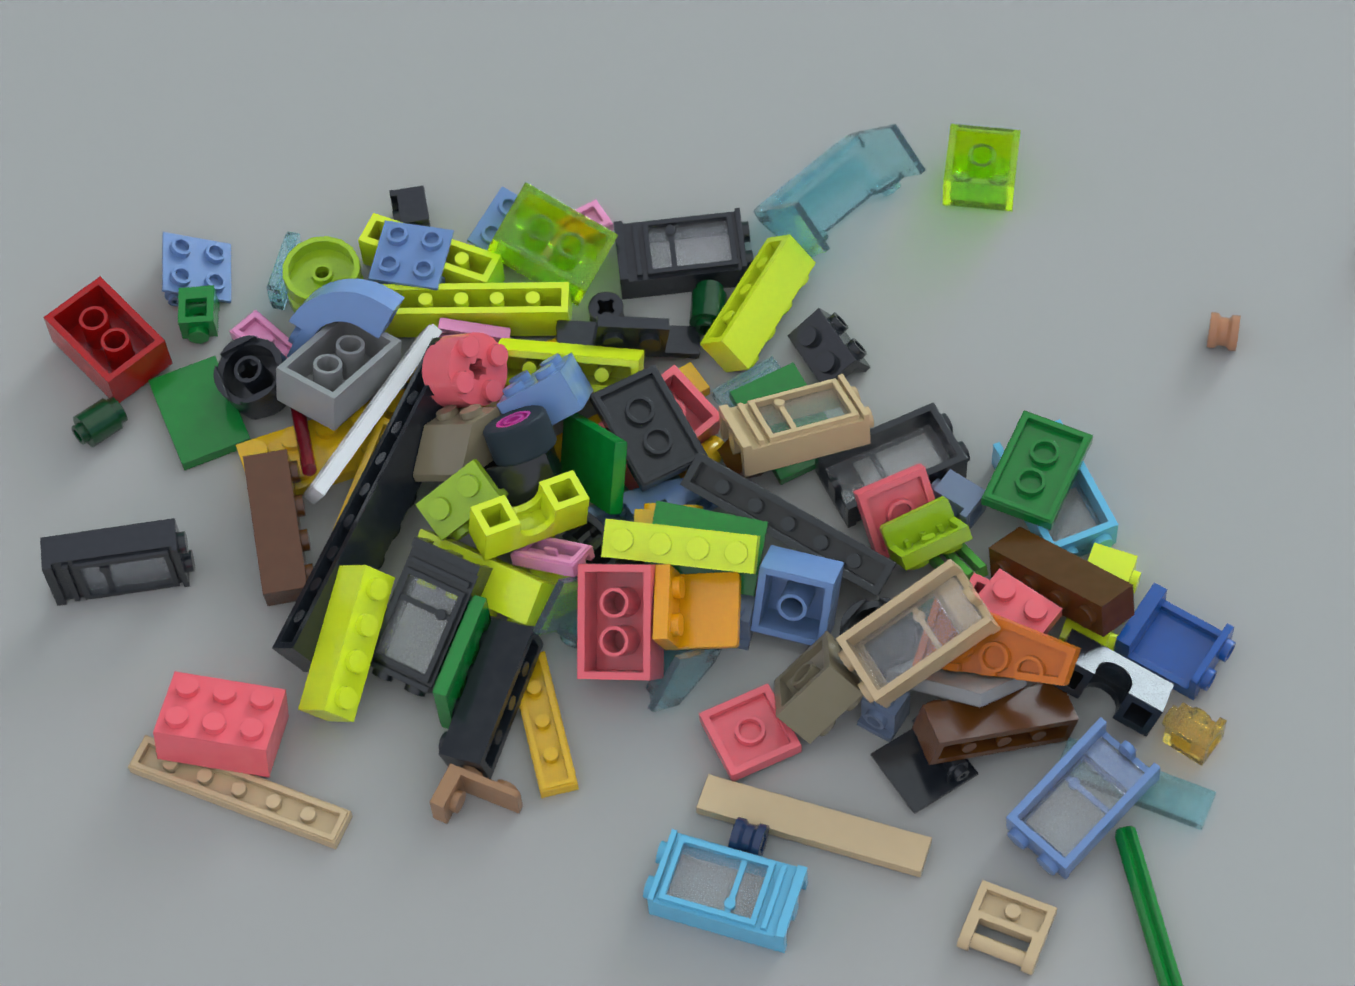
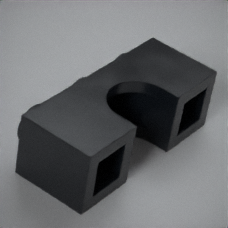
(1135, 690)

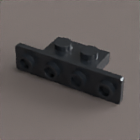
(642, 333)

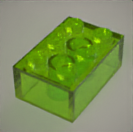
(551, 242)

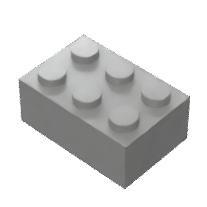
(336, 372)

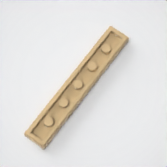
(247, 795)
(816, 825)

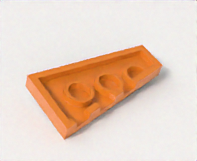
(1020, 655)

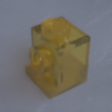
(1192, 732)

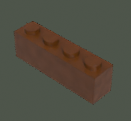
(277, 525)
(1079, 587)
(1014, 722)

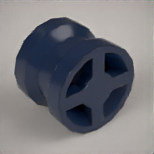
(749, 837)

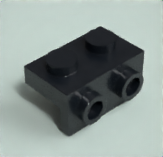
(827, 346)

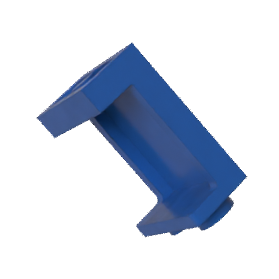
(1174, 643)

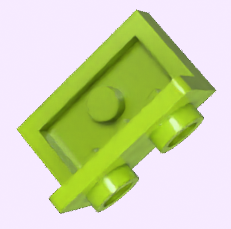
(450, 503)
(924, 534)

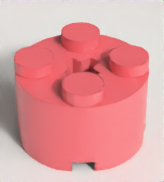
(465, 370)

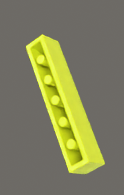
(522, 307)

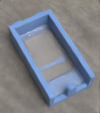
(1080, 800)

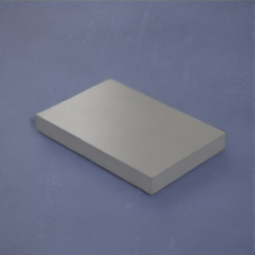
(968, 687)

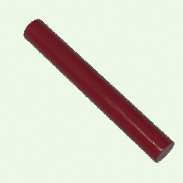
(304, 443)

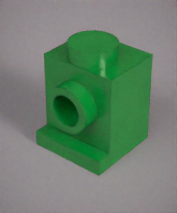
(200, 319)

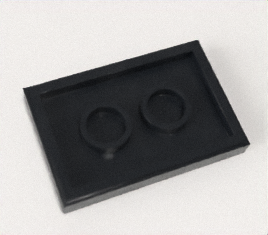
(652, 424)

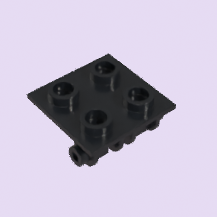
(913, 777)

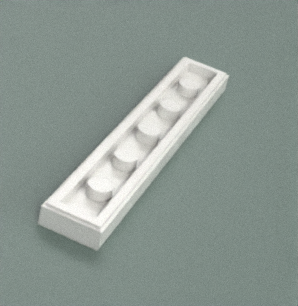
(370, 415)

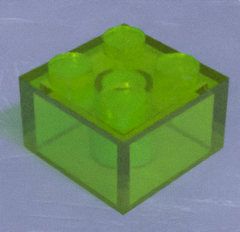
(981, 167)

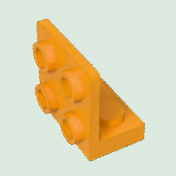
(696, 609)

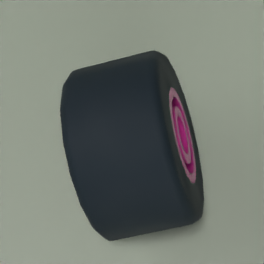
(519, 435)

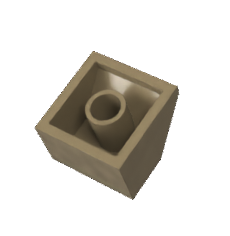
(453, 442)
(816, 690)

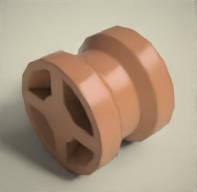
(1223, 331)

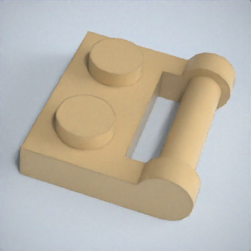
(1013, 916)

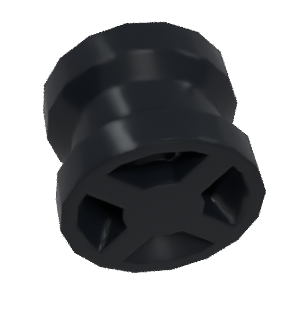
(605, 301)

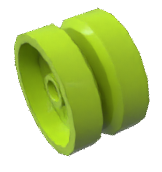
(317, 264)

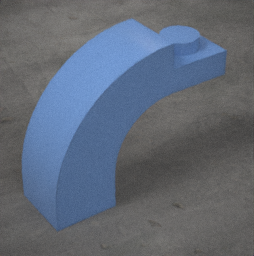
(349, 301)

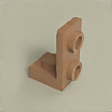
(458, 781)

